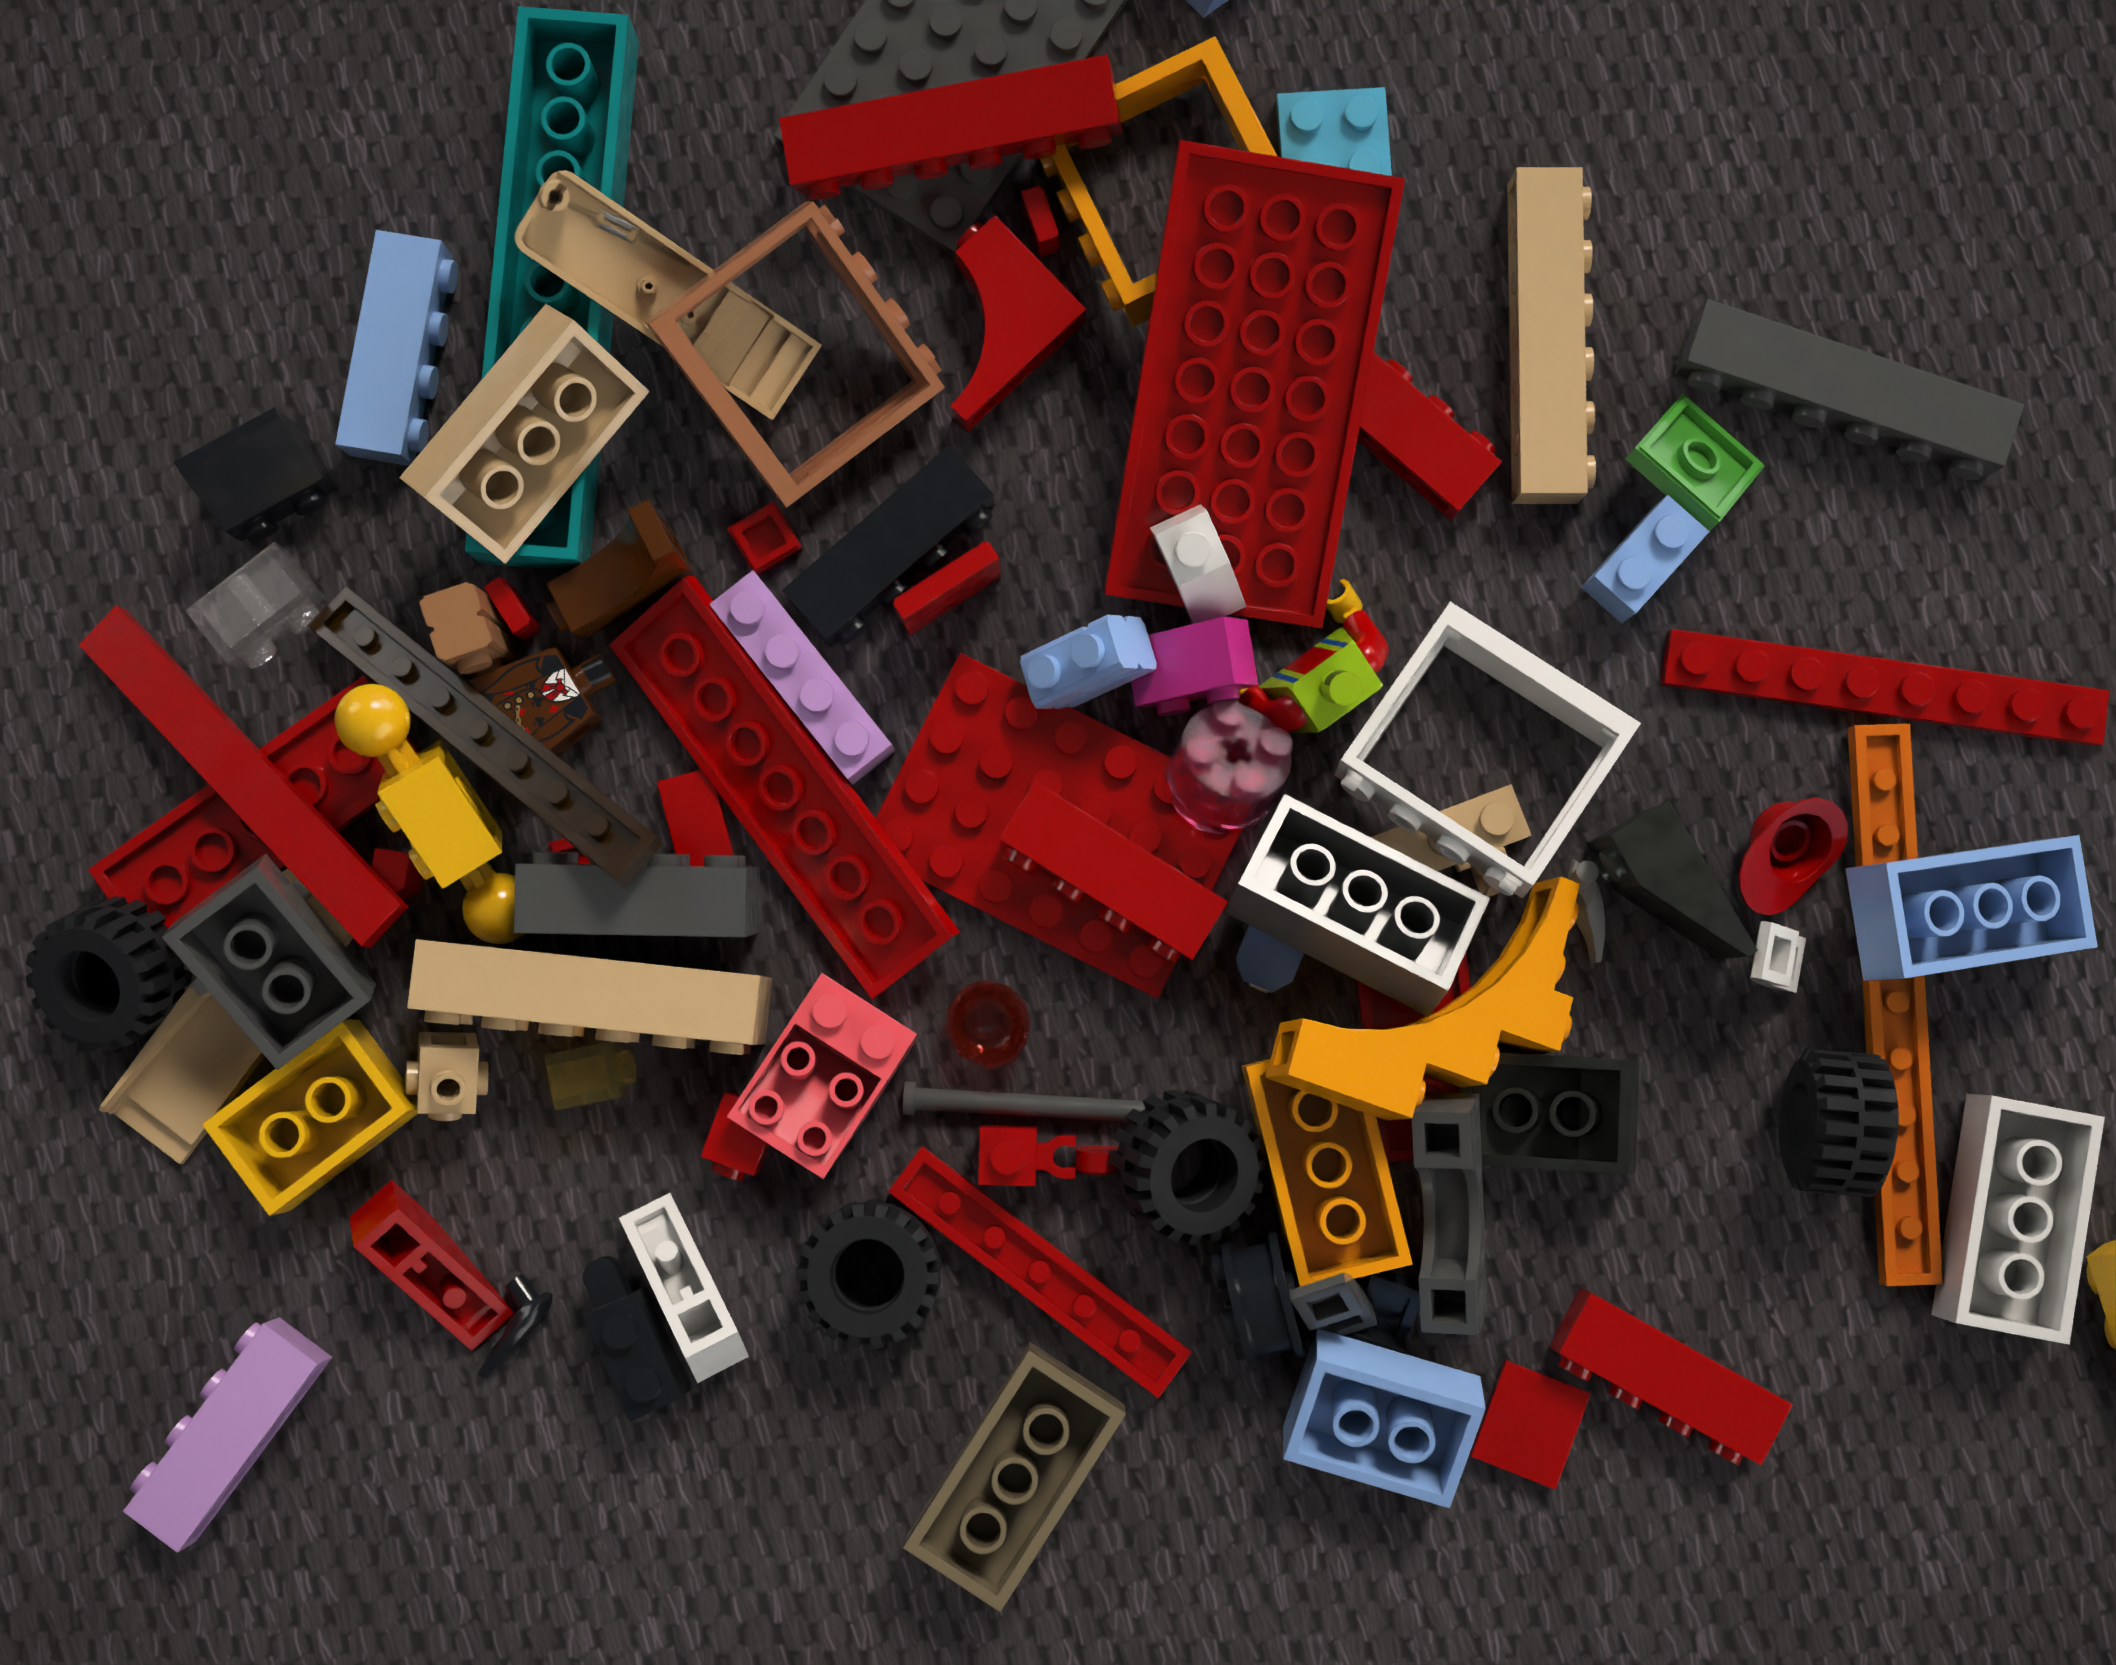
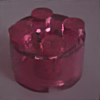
(1228, 767)

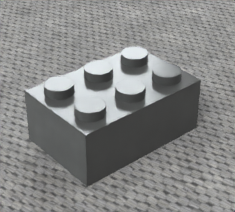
(270, 962)

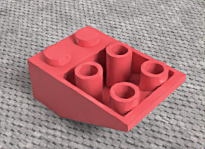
(823, 1076)

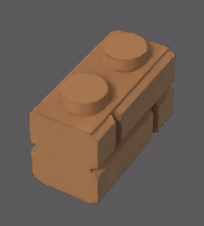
(467, 629)

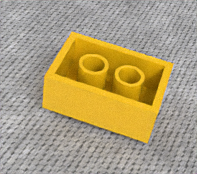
(312, 1117)

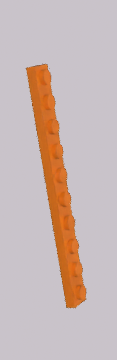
(1898, 1016)

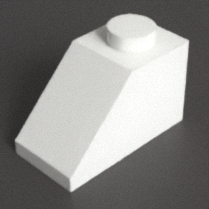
(1198, 565)

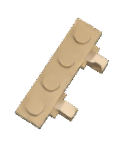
(1492, 817)

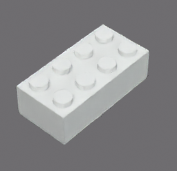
(2018, 1217)

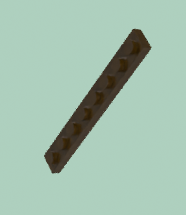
(487, 737)

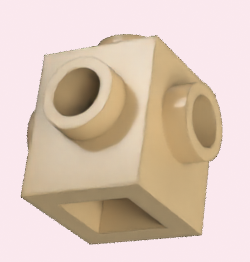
(446, 1075)

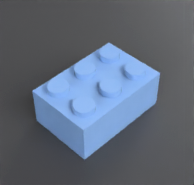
(1383, 1418)

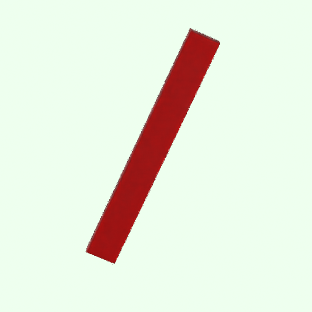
(244, 777)

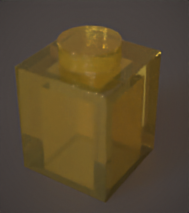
(589, 1074)

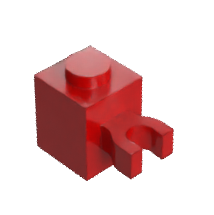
(1013, 1155)

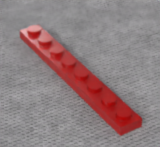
(1885, 687)

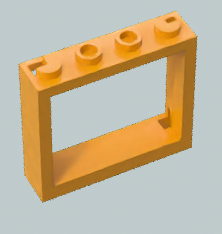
(1136, 95)

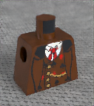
(548, 695)

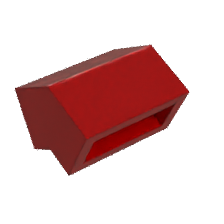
(397, 872)

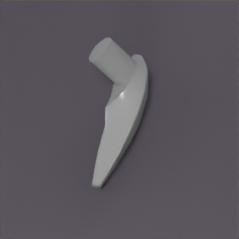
(1591, 907)

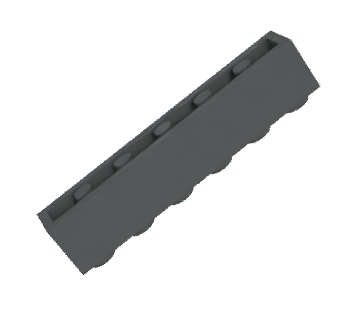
(1848, 390)

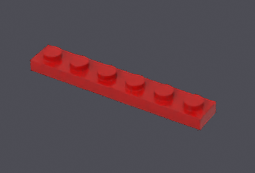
(1040, 1271)

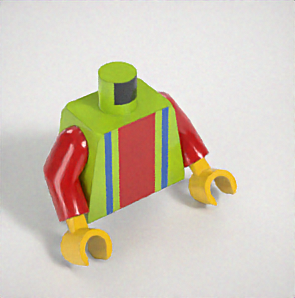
(1327, 677)

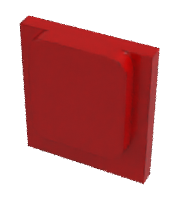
(1530, 1424)

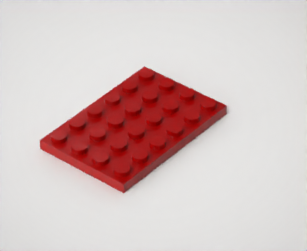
(972, 773)

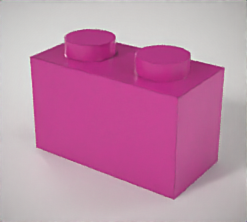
(1197, 663)

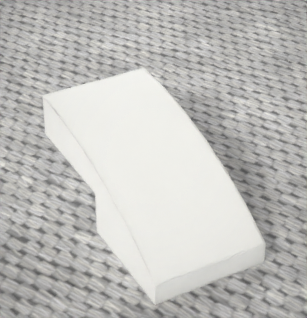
(1778, 957)

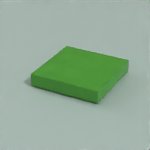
(1695, 462)

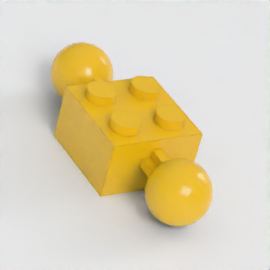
(434, 807)

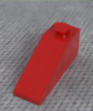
(427, 1265)

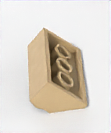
(525, 433)

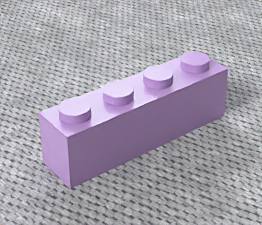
(802, 677)
(226, 1433)

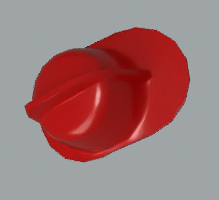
(1789, 852)

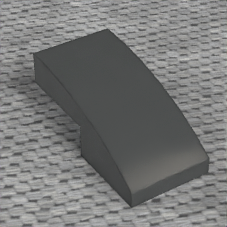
(1334, 1305)

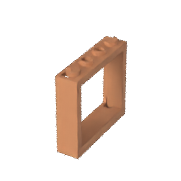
(885, 317)

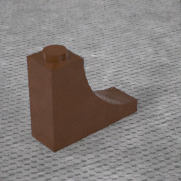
(620, 577)

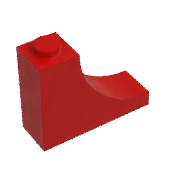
(1023, 311)

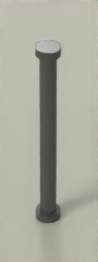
(1016, 1104)

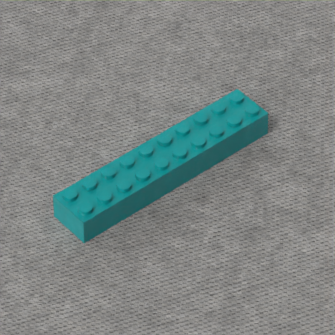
(572, 115)

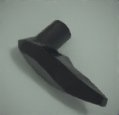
(530, 1313)

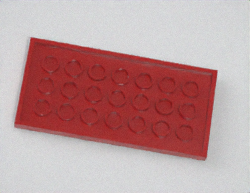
(1255, 372)

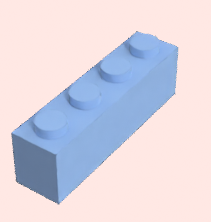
(396, 348)

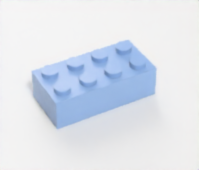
(1971, 908)

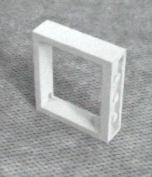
(1532, 680)

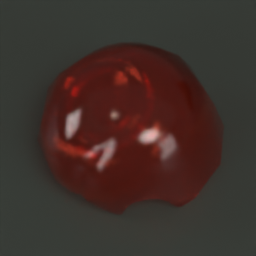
(986, 1005)

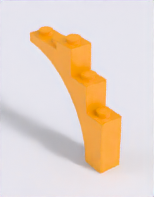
(1458, 1044)

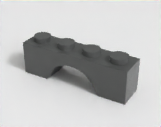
(1453, 1252)

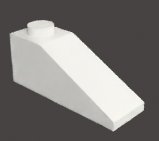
(684, 1287)

